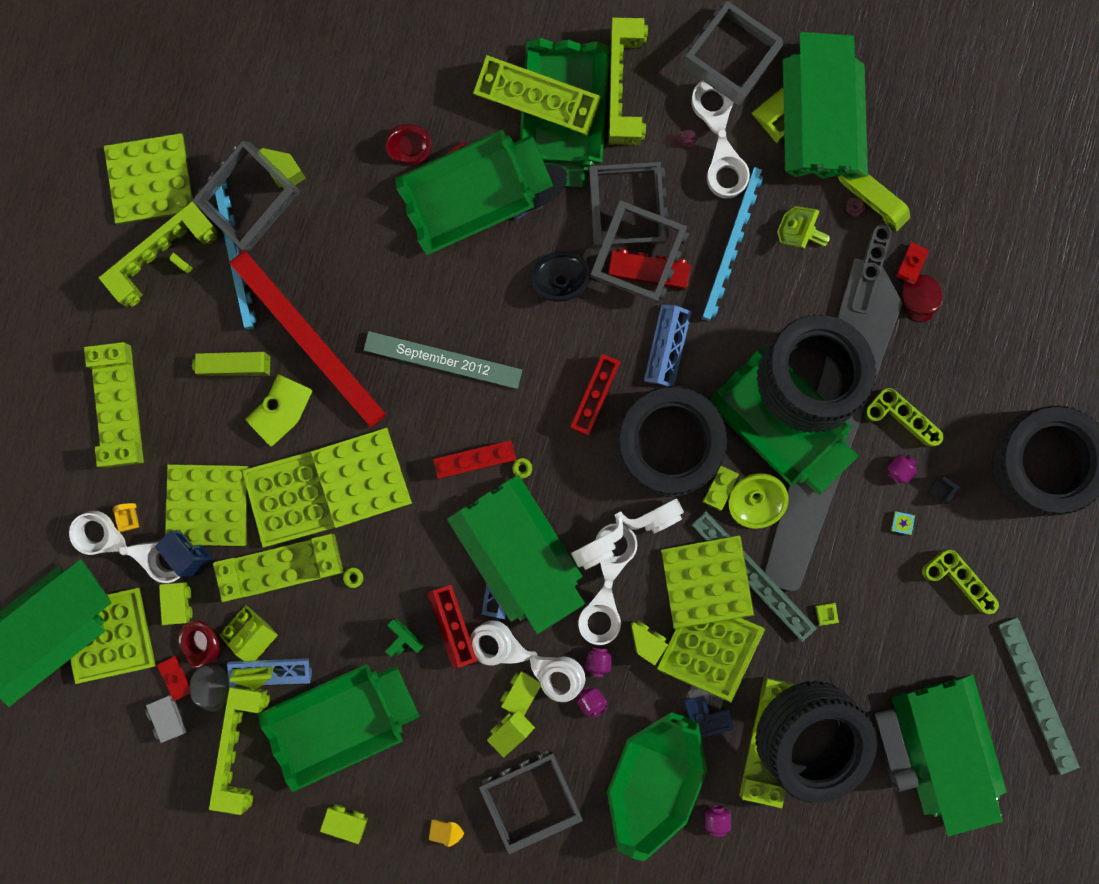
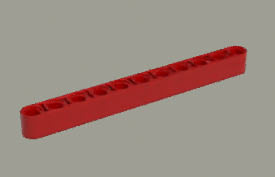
(307, 338)

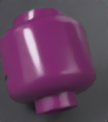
(902, 469)
(598, 661)
(592, 702)
(718, 821)

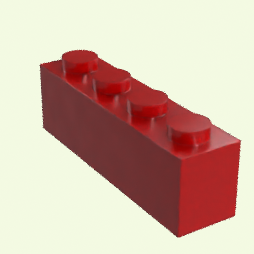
(647, 269)
(595, 395)
(474, 460)
(452, 627)

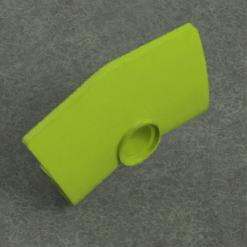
(291, 403)

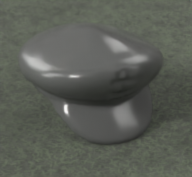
(210, 687)

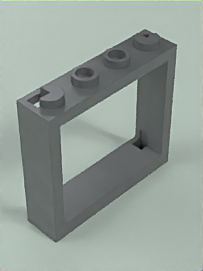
(714, 78)
(659, 174)
(217, 178)
(667, 273)
(544, 831)

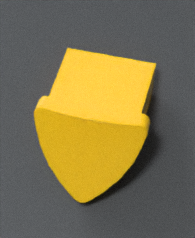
(126, 517)
(445, 832)

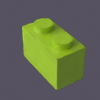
(720, 488)
(175, 603)
(521, 694)
(510, 733)
(344, 824)

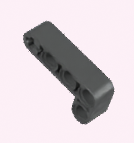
(894, 751)

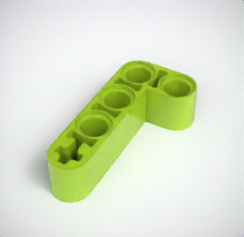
(891, 208)
(907, 420)
(964, 584)

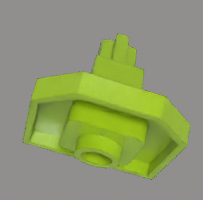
(799, 227)

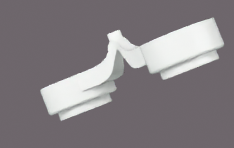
(724, 154)
(113, 541)
(602, 548)
(604, 599)
(512, 652)

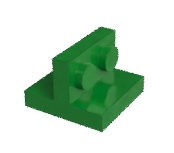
(405, 636)

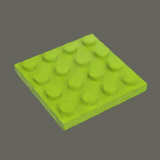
(148, 178)
(361, 477)
(287, 499)
(207, 504)
(707, 582)
(122, 646)
(712, 655)

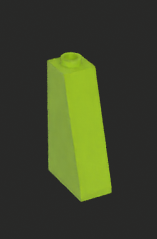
(232, 364)

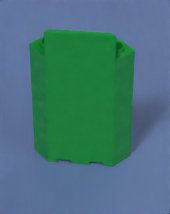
(581, 67)
(825, 108)
(472, 189)
(792, 453)
(519, 555)
(48, 628)
(338, 724)
(951, 753)

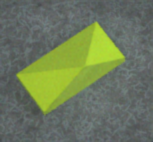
(251, 677)

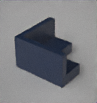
(182, 555)
(708, 723)

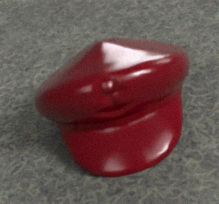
(408, 144)
(922, 298)
(198, 643)

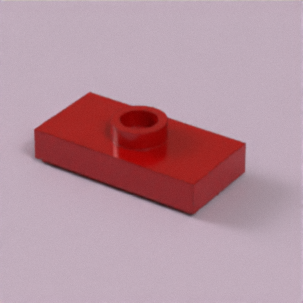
(912, 263)
(174, 678)

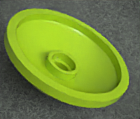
(762, 509)

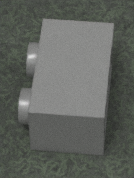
(165, 719)

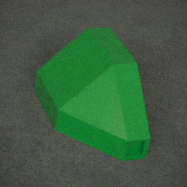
(656, 785)

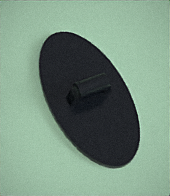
(559, 178)

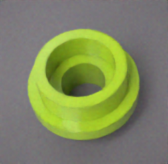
(522, 461)
(346, 577)

